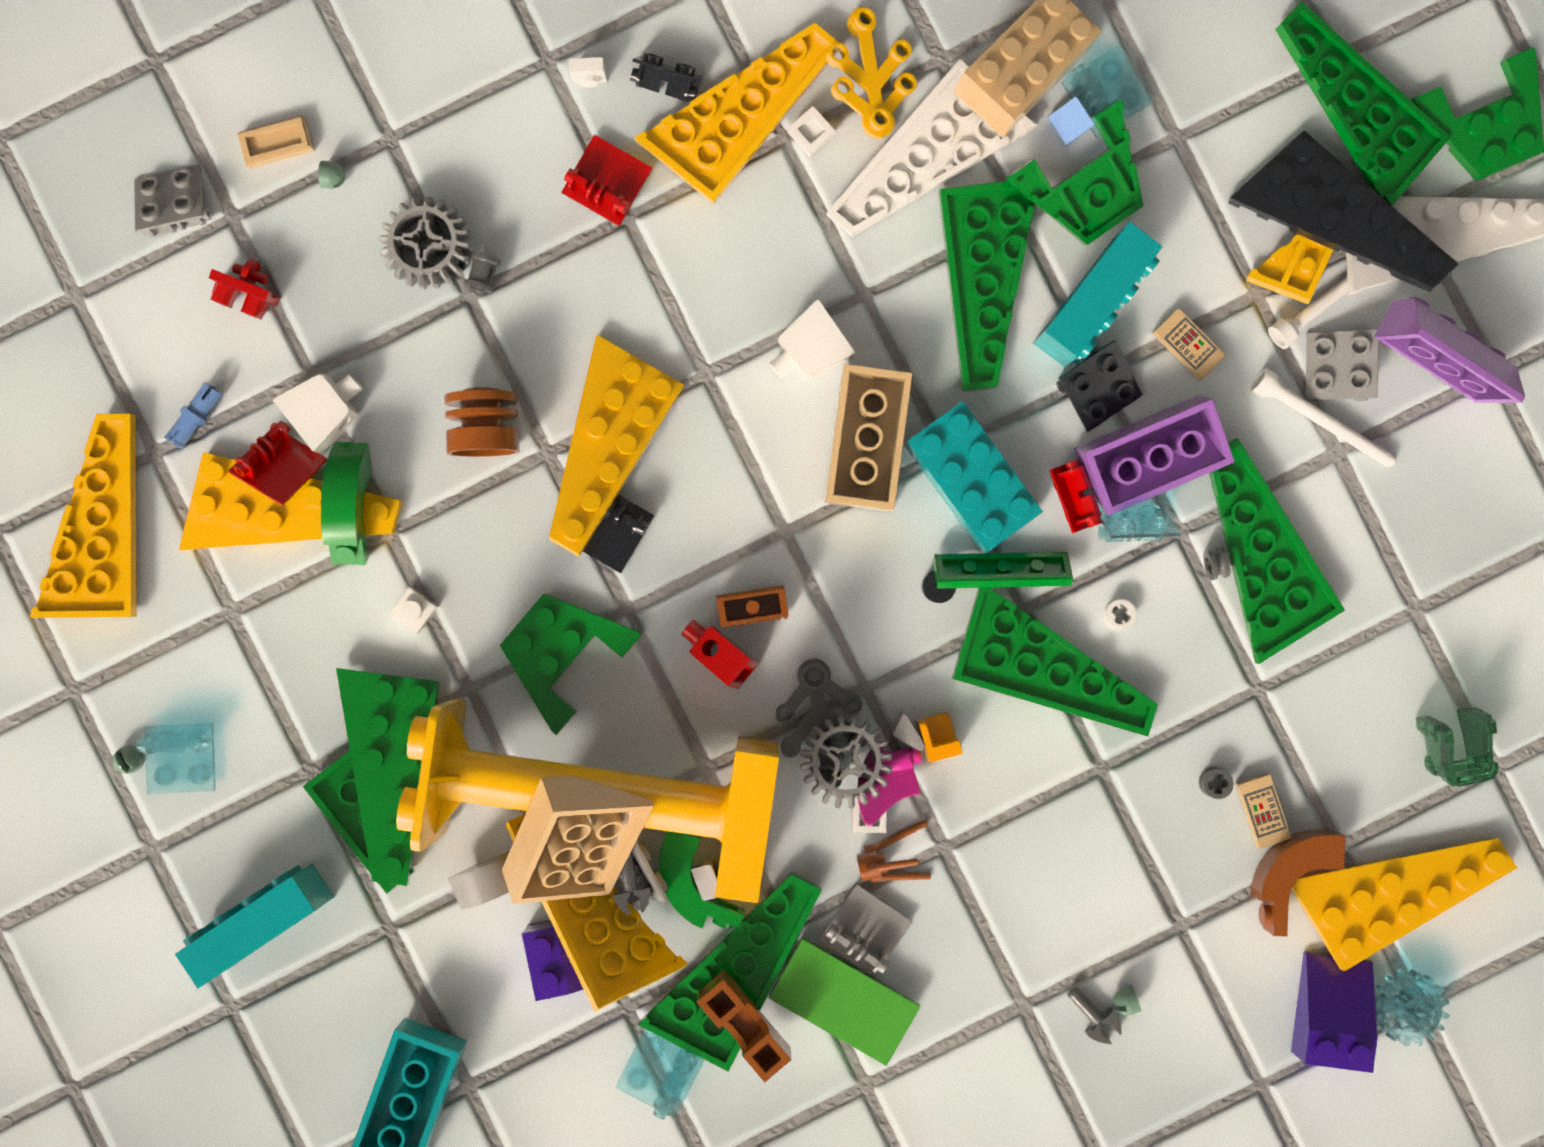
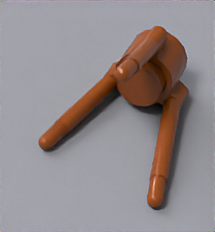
(874, 864)

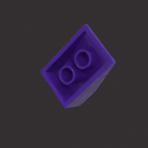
(548, 962)
(1335, 1015)

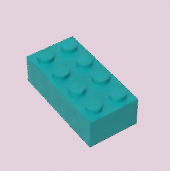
(1100, 292)
(973, 478)
(253, 923)
(410, 1087)

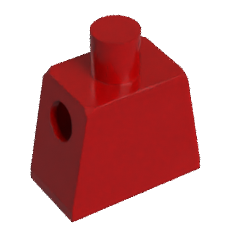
(730, 662)

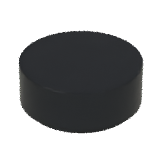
(932, 593)

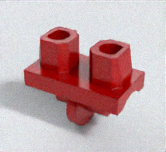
(227, 288)

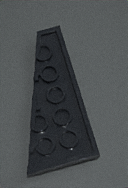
(1335, 208)

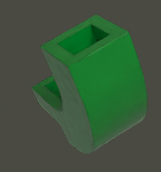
(342, 502)
(683, 894)

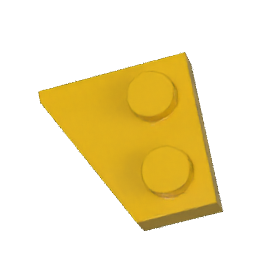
(1293, 269)

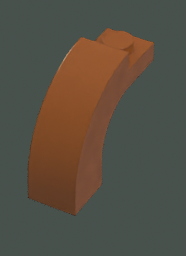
(1285, 865)

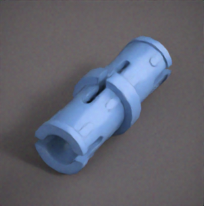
(193, 415)

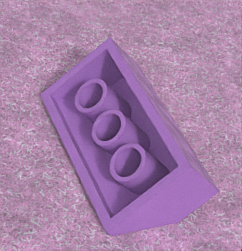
(1450, 353)
(1155, 454)

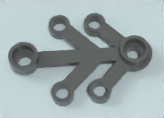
(819, 711)

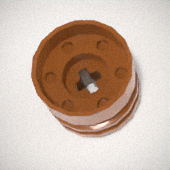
(481, 423)

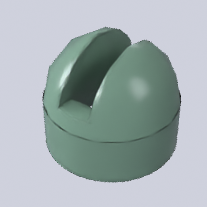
(330, 174)
(131, 756)
(1126, 1001)

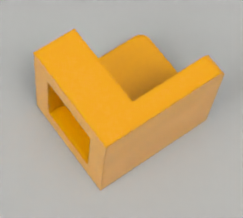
(938, 737)

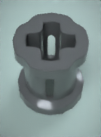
(482, 272)

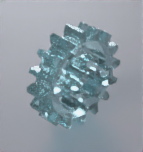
(1415, 1021)

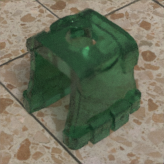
(1477, 734)

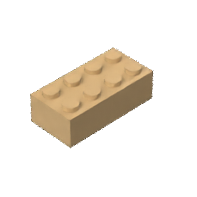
(1026, 62)
(868, 438)

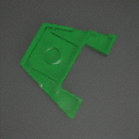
(1499, 132)
(1095, 194)
(548, 644)

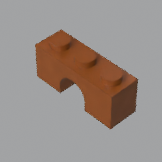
(757, 1038)

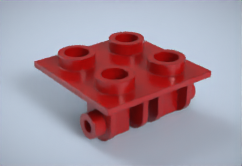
(606, 180)
(277, 464)

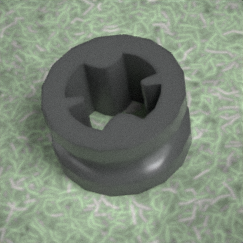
(1216, 564)
(1222, 790)

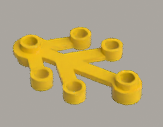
(870, 77)

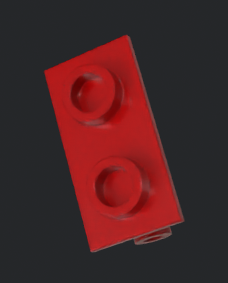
(1079, 509)

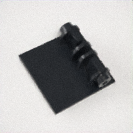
(1100, 386)
(619, 534)

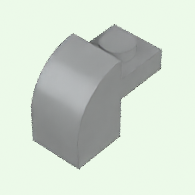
(480, 882)

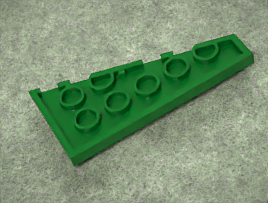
(1373, 118)
(984, 256)
(1273, 571)
(1030, 662)
(378, 723)
(750, 956)

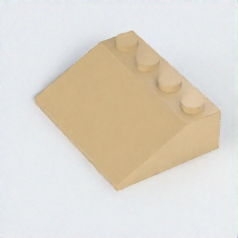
(573, 840)

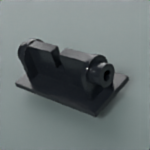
(653, 71)

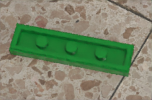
(1002, 570)

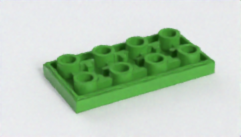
(844, 1001)

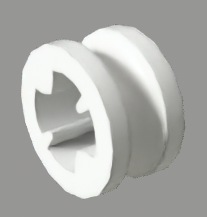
(1130, 612)

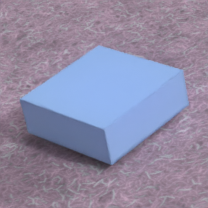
(1071, 121)

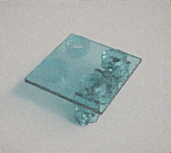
(1105, 81)
(1145, 523)
(179, 758)
(659, 1074)

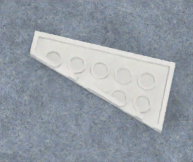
(924, 153)
(1460, 229)

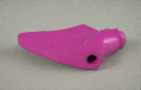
(901, 783)

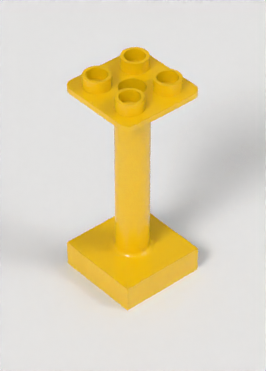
(731, 813)

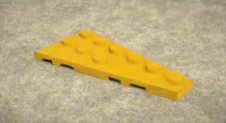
(732, 120)
(615, 423)
(235, 514)
(96, 540)

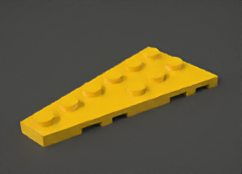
(1386, 899)
(605, 946)

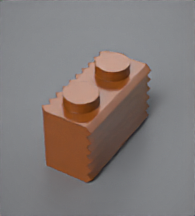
(752, 606)

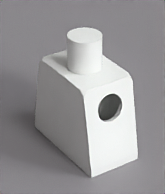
(812, 345)
(320, 409)

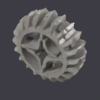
(399, 238)
(831, 754)

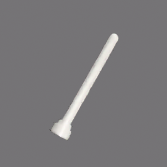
(1286, 331)
(1269, 385)

